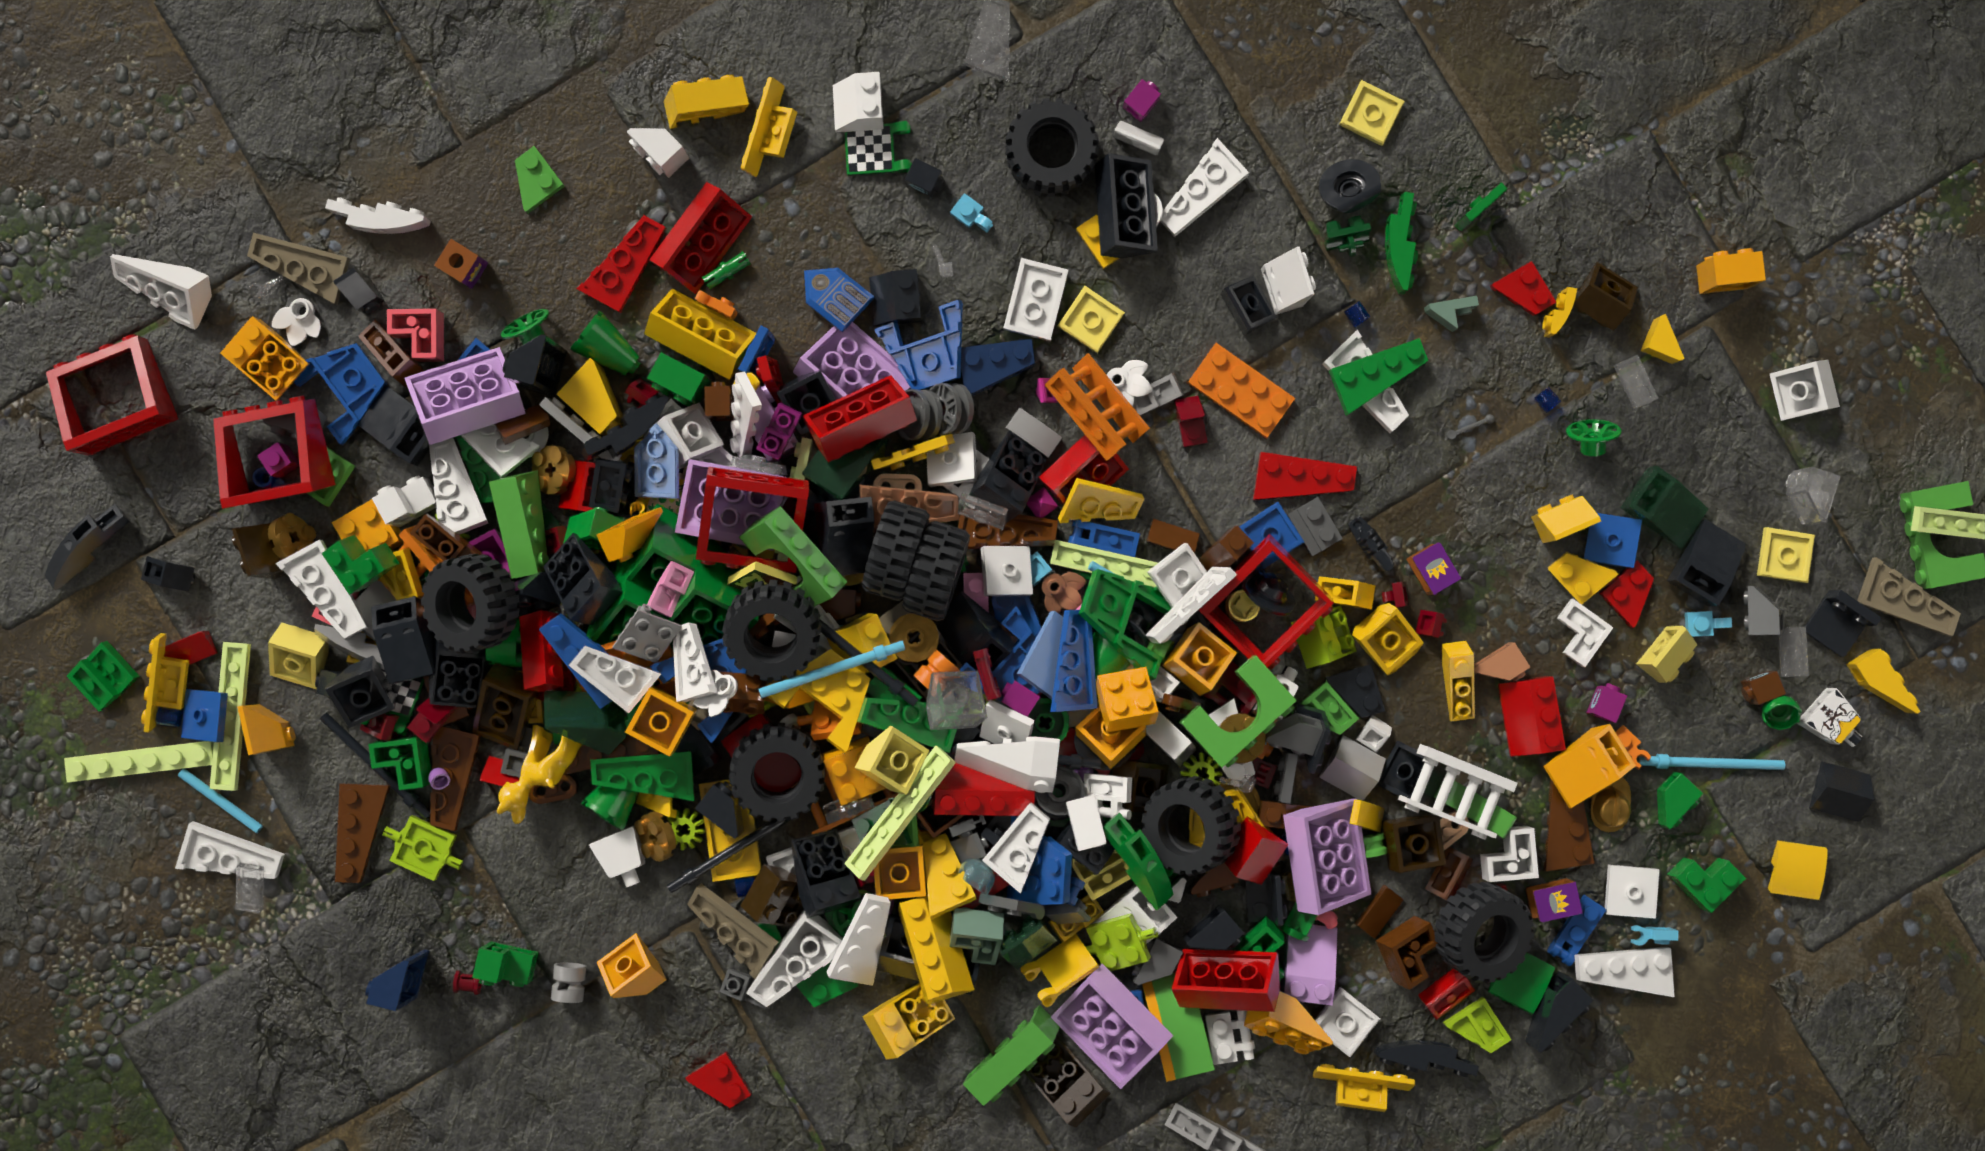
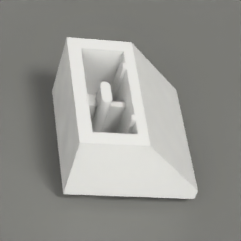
(662, 149)

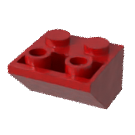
(579, 491)

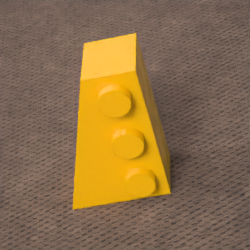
(705, 99)

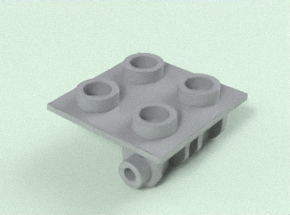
(646, 635)

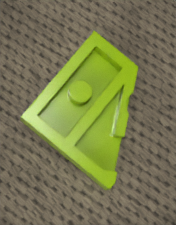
(1479, 1025)

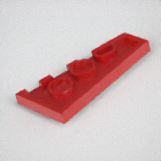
(621, 270)
(1295, 476)

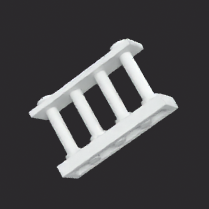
(1475, 777)

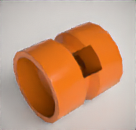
(937, 663)

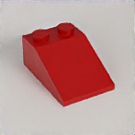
(773, 771)

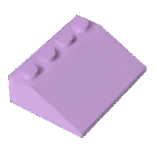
(849, 361)
(464, 396)
(732, 508)
(1326, 857)
(1111, 1026)

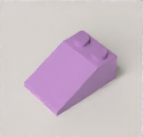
(1311, 966)

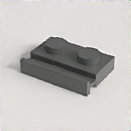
(1315, 526)
(1283, 787)
(965, 826)

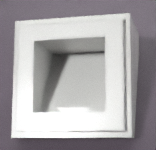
(1374, 733)
(1178, 888)

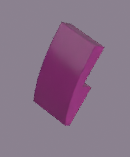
(779, 431)

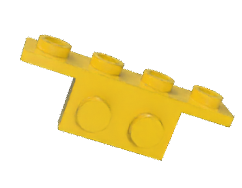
(770, 129)
(166, 682)
(1362, 1089)

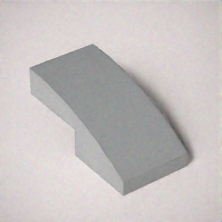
(1163, 392)
(1034, 432)

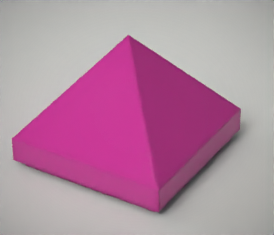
(1043, 393)
(1041, 503)

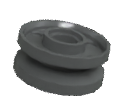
(956, 407)
(928, 414)
(1072, 788)

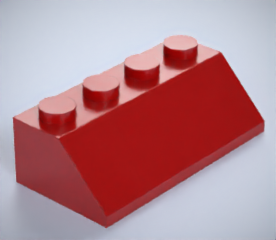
(701, 237)
(860, 418)
(976, 793)
(1227, 980)

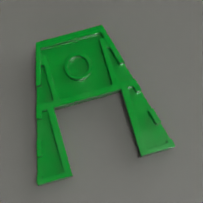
(1108, 608)
(818, 986)

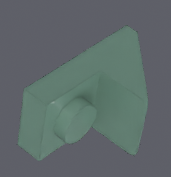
(1445, 311)

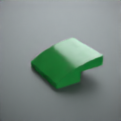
(103, 676)
(1525, 985)

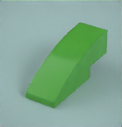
(1500, 821)

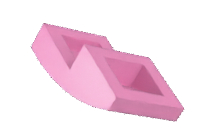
(670, 588)

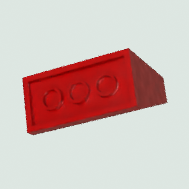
(158, 403)
(312, 450)
(755, 483)
(1287, 640)

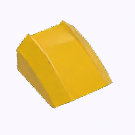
(1387, 638)

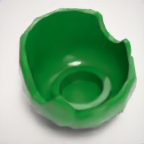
(1781, 712)

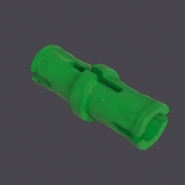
(726, 270)

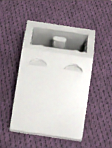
(1288, 281)
(1145, 915)

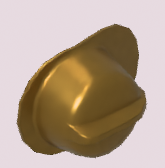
(1611, 806)

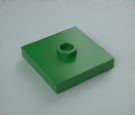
(1480, 205)

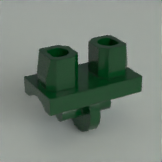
(1347, 238)

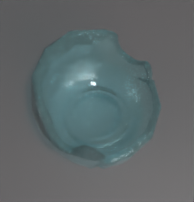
(978, 875)

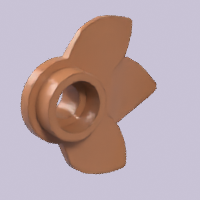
(1066, 593)

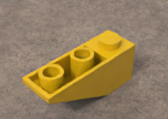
(1875, 673)
(1459, 680)

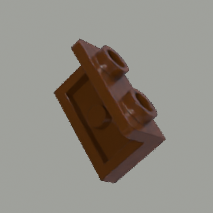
(747, 697)

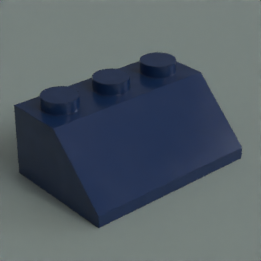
(398, 984)

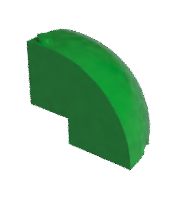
(704, 600)

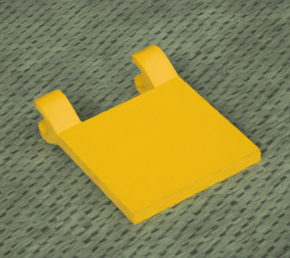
(1062, 967)

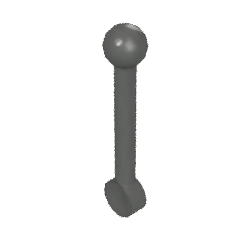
(1451, 434)

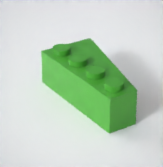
(521, 522)
(1012, 1057)

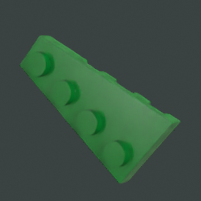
(1369, 376)
(647, 774)

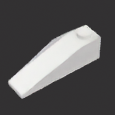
(173, 287)
(1023, 764)
(801, 952)

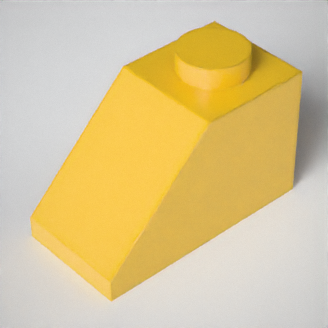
(1348, 592)

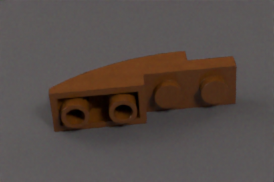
(441, 539)
(1218, 877)

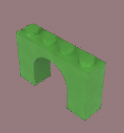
(780, 532)
(1931, 566)
(1271, 700)

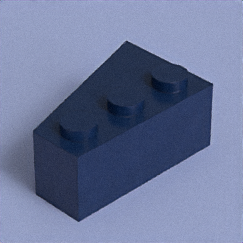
(994, 363)

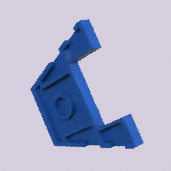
(932, 358)
(351, 379)
(718, 661)
(1008, 668)
(1049, 875)

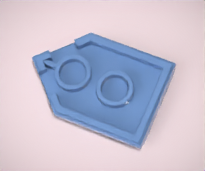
(656, 466)

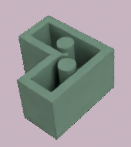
(977, 931)

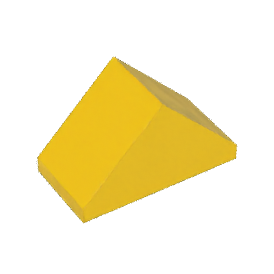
(1662, 342)

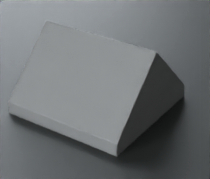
(1353, 768)

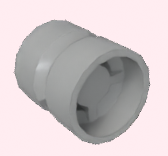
(567, 974)

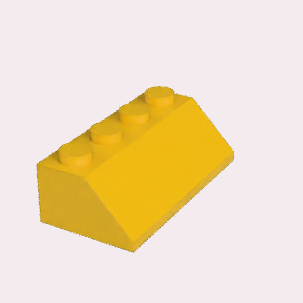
(699, 333)
(938, 966)

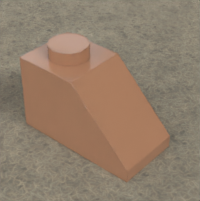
(1503, 663)

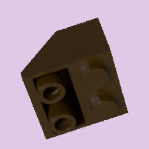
(773, 897)

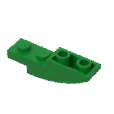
(1399, 252)
(1143, 862)

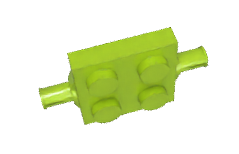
(423, 848)
(1120, 942)

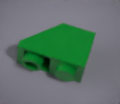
(1675, 798)

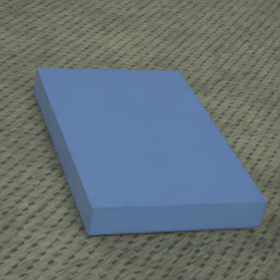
(1042, 658)

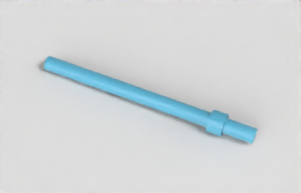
(878, 653)
(1663, 761)

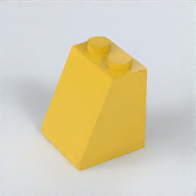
(592, 397)

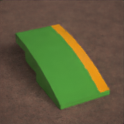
(1188, 1049)

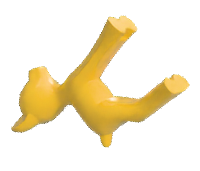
(537, 771)

